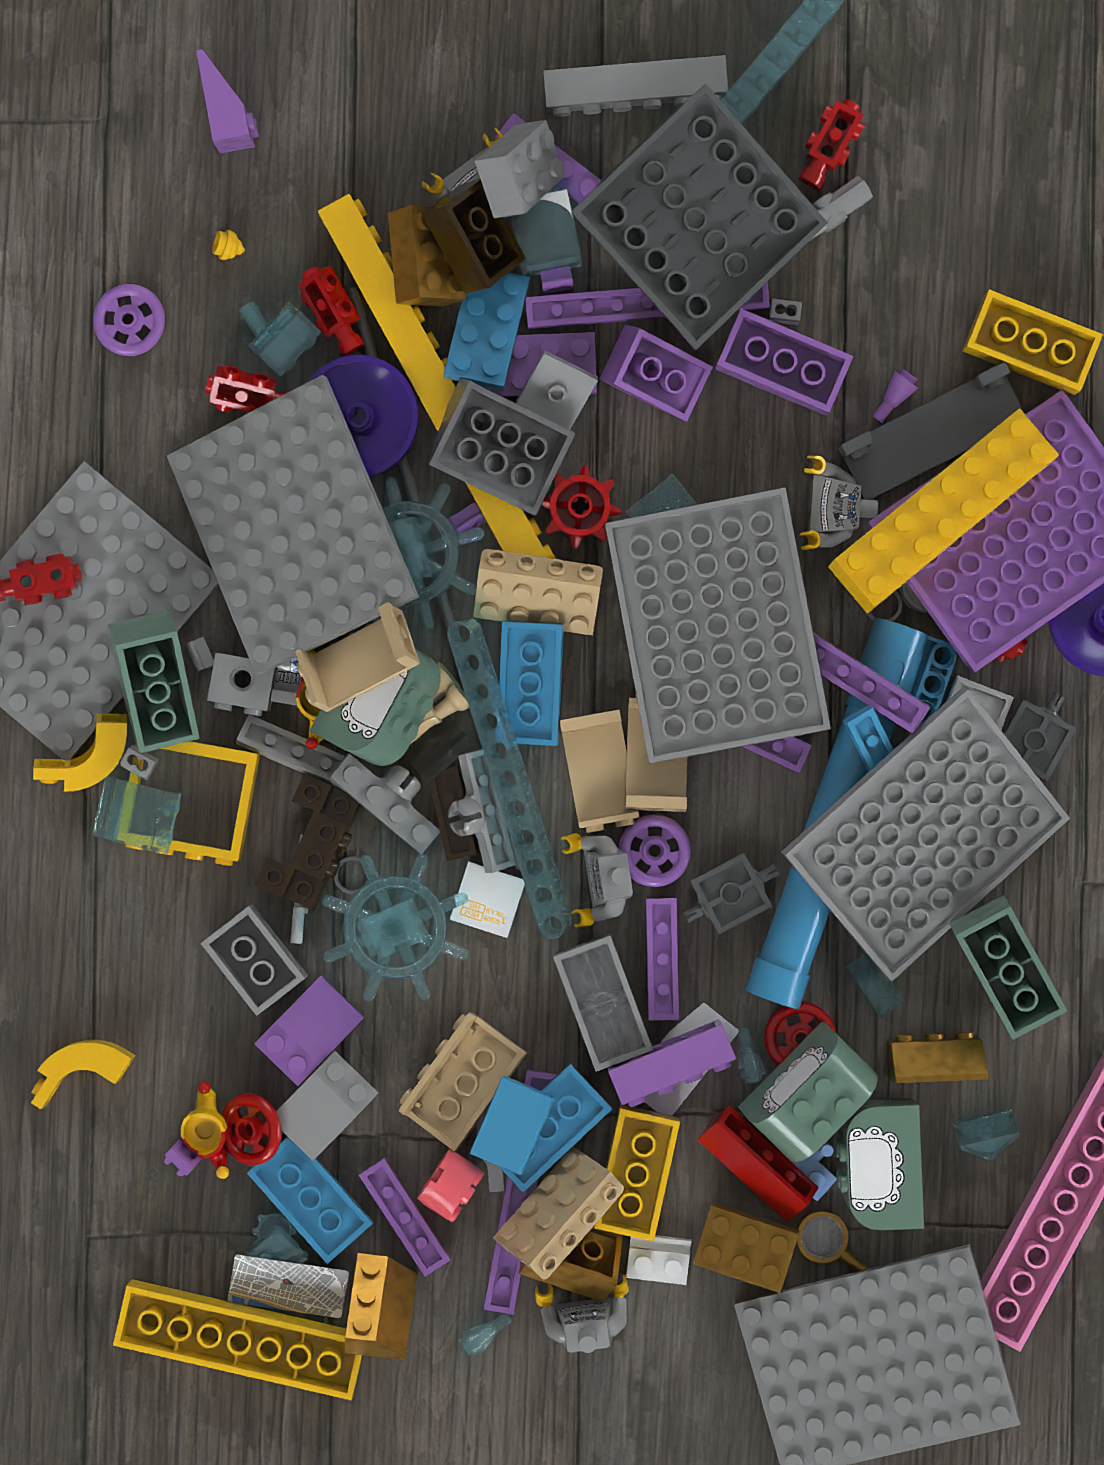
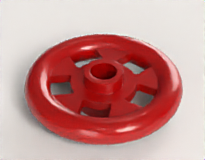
(778, 1024)
(243, 1130)

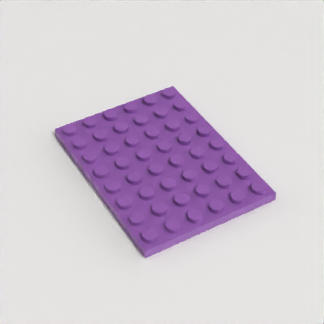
(1028, 553)

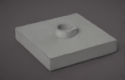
(557, 390)

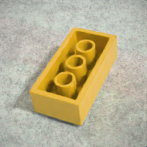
(1032, 342)
(641, 1163)

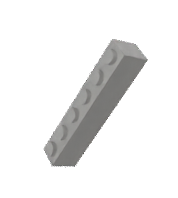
(632, 85)

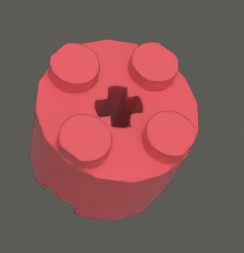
(450, 1185)

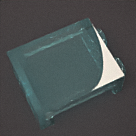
(548, 234)

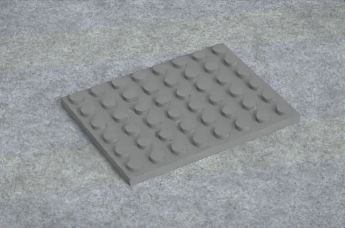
(291, 525)
(717, 626)
(60, 652)
(926, 834)
(878, 1361)

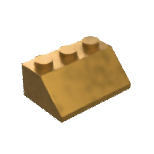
(937, 1058)
(590, 1266)
(380, 1308)

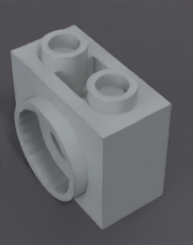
(226, 692)

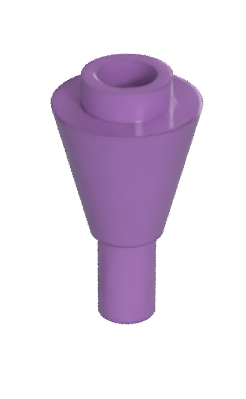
(898, 390)

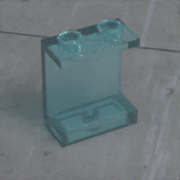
(136, 815)

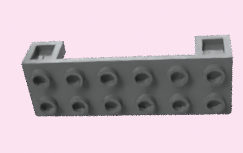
(930, 433)

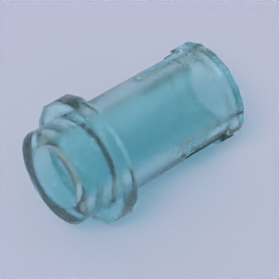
(253, 317)

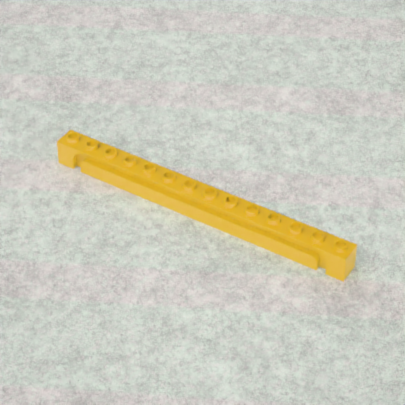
(417, 355)

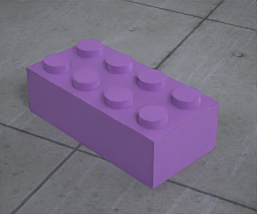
(784, 362)
(672, 1062)

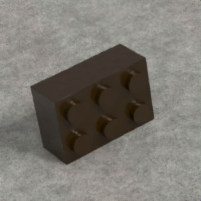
(471, 239)

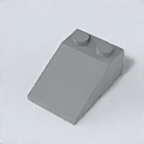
(324, 1105)

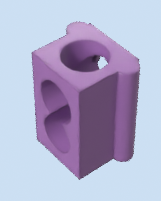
(556, 280)
(468, 518)

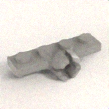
(387, 799)
(482, 813)

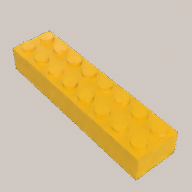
(943, 511)
(236, 1339)

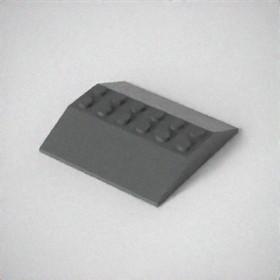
(699, 216)

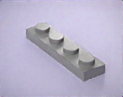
(288, 749)

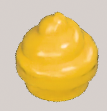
(227, 245)

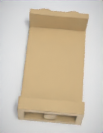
(358, 661)
(597, 769)
(653, 785)

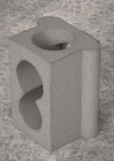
(784, 318)
(200, 654)
(152, 762)

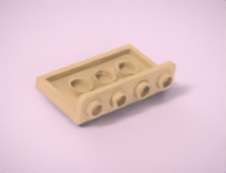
(537, 590)
(461, 1080)
(559, 1212)

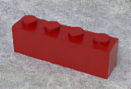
(758, 1163)

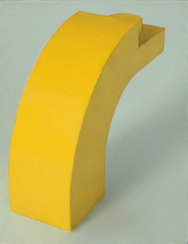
(94, 763)
(93, 1055)

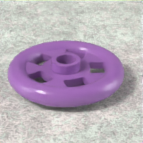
(154, 321)
(679, 859)

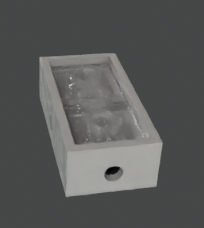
(602, 1002)

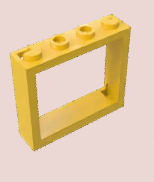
(197, 851)

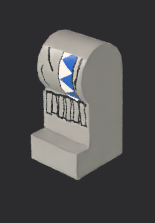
(286, 683)

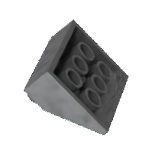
(499, 446)

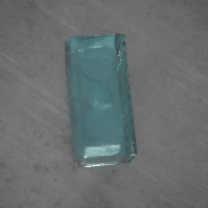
(285, 339)

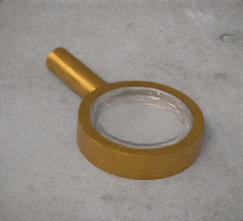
(825, 1239)

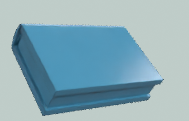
(512, 1125)

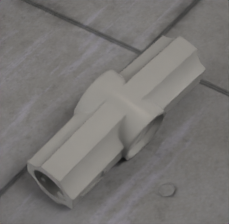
(841, 203)

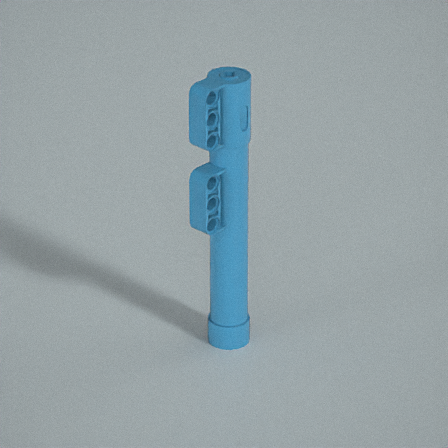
(800, 916)

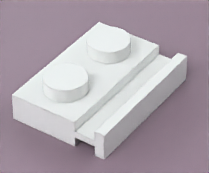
(659, 1260)

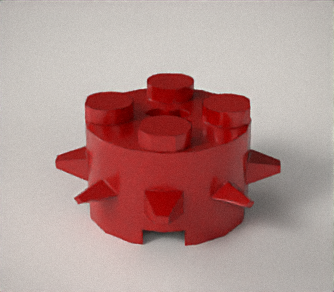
(590, 521)

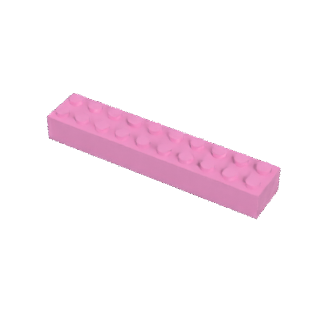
(1049, 1220)

